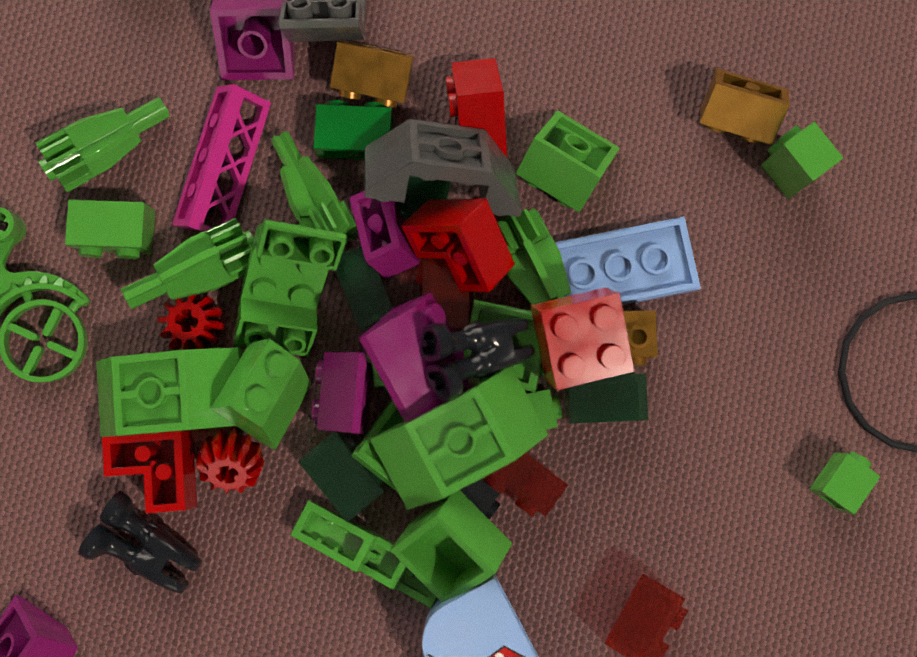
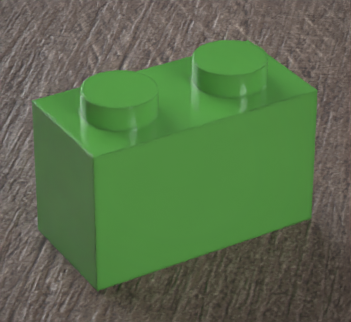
(800, 158)
(110, 227)

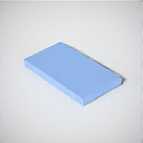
(635, 261)

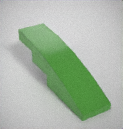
(358, 550)

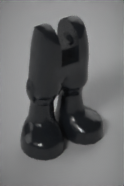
(490, 352)
(143, 560)

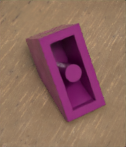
(382, 235)

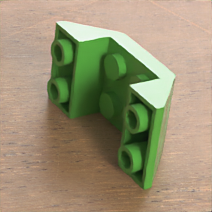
(285, 285)
(163, 390)
(460, 440)

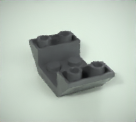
(323, 20)
(440, 153)

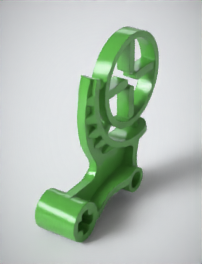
(24, 284)

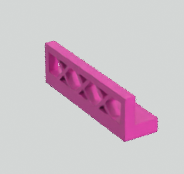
(211, 153)

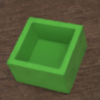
(451, 547)

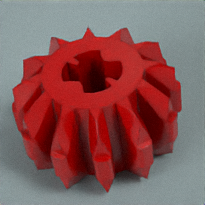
(178, 314)
(230, 461)

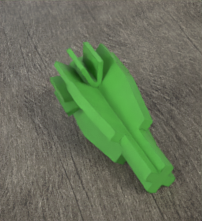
(96, 143)
(310, 193)
(537, 260)
(196, 265)

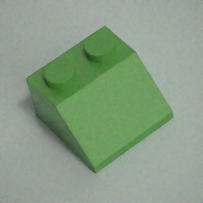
(567, 161)
(263, 392)

